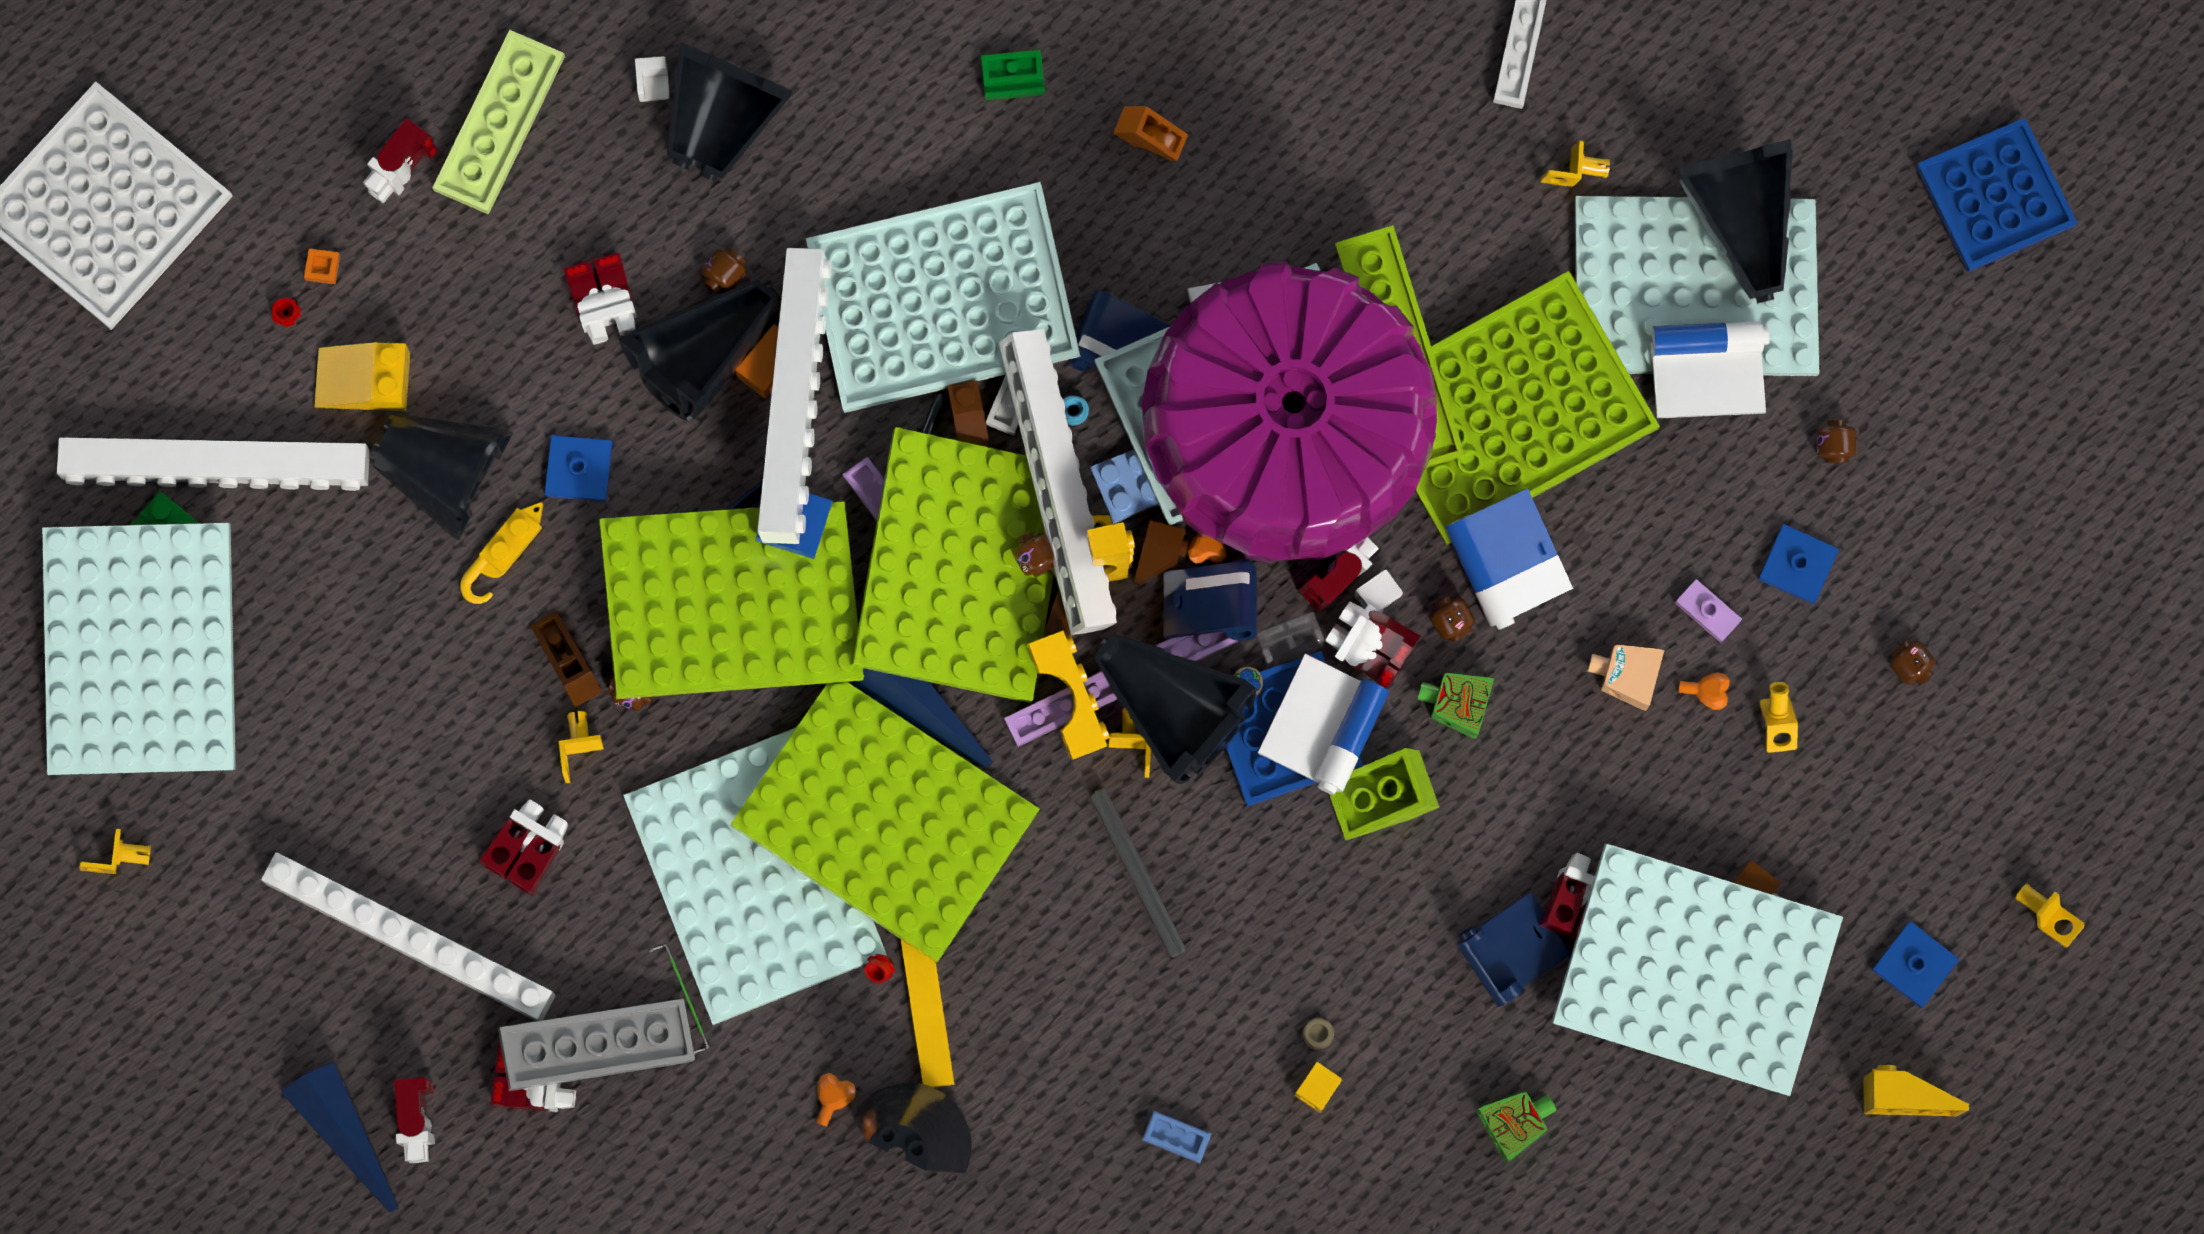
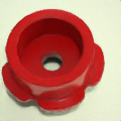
(282, 305)
(879, 968)

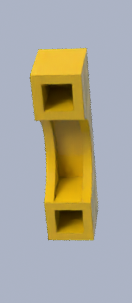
(1113, 549)
(1055, 657)

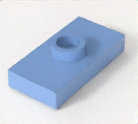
(1176, 1137)

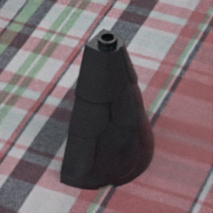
(1746, 212)
(699, 347)
(1175, 703)

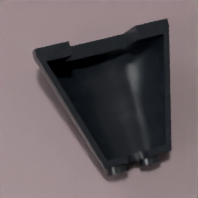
(718, 111)
(438, 464)
(920, 1123)

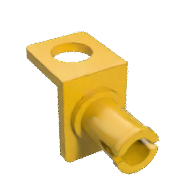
(1578, 165)
(1779, 718)
(1130, 739)
(578, 742)
(121, 853)
(2048, 913)

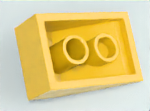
(363, 376)
(1905, 1094)

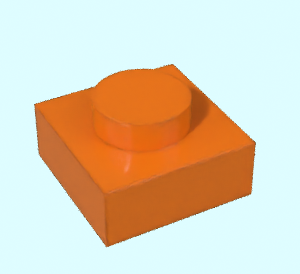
(322, 266)

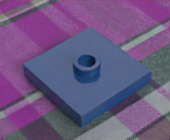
(578, 468)
(816, 515)
(1798, 564)
(1915, 964)

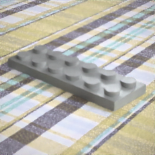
(596, 1044)

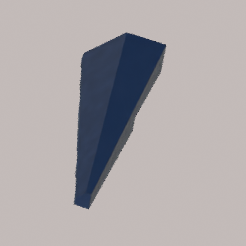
(924, 708)
(331, 1112)

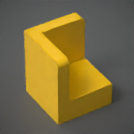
(1318, 1087)

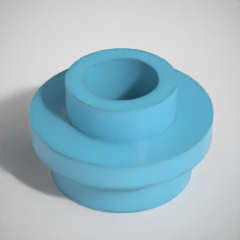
(1081, 404)

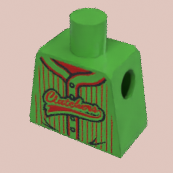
(1458, 701)
(1515, 1122)

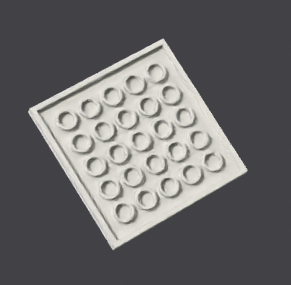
(105, 205)

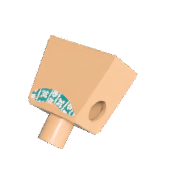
(1629, 673)

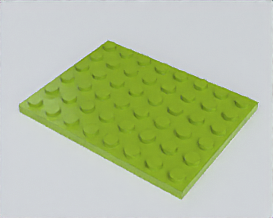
(1531, 401)
(942, 572)
(717, 611)
(885, 818)

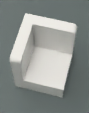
(652, 79)
(1378, 592)

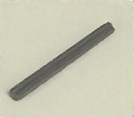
(1138, 873)

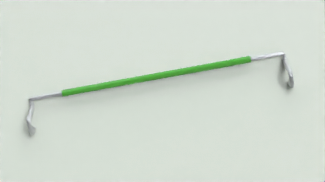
(686, 995)

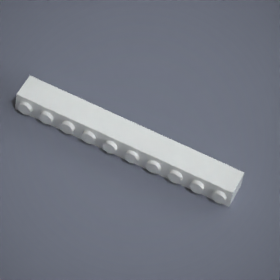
(793, 396)
(213, 462)
(1057, 480)
(408, 937)

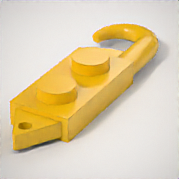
(503, 549)

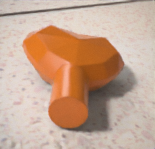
(1206, 549)
(1709, 690)
(833, 1096)

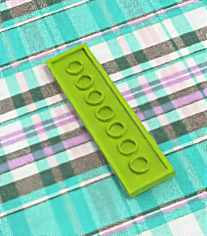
(1382, 270)

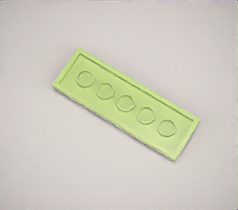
(498, 122)

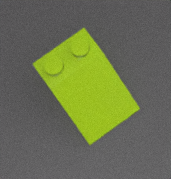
(1384, 794)

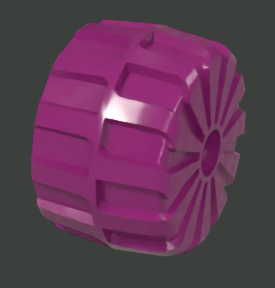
(1275, 477)

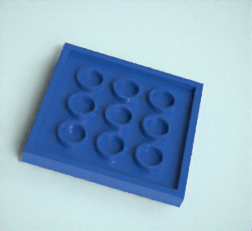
(1996, 195)
(1257, 775)

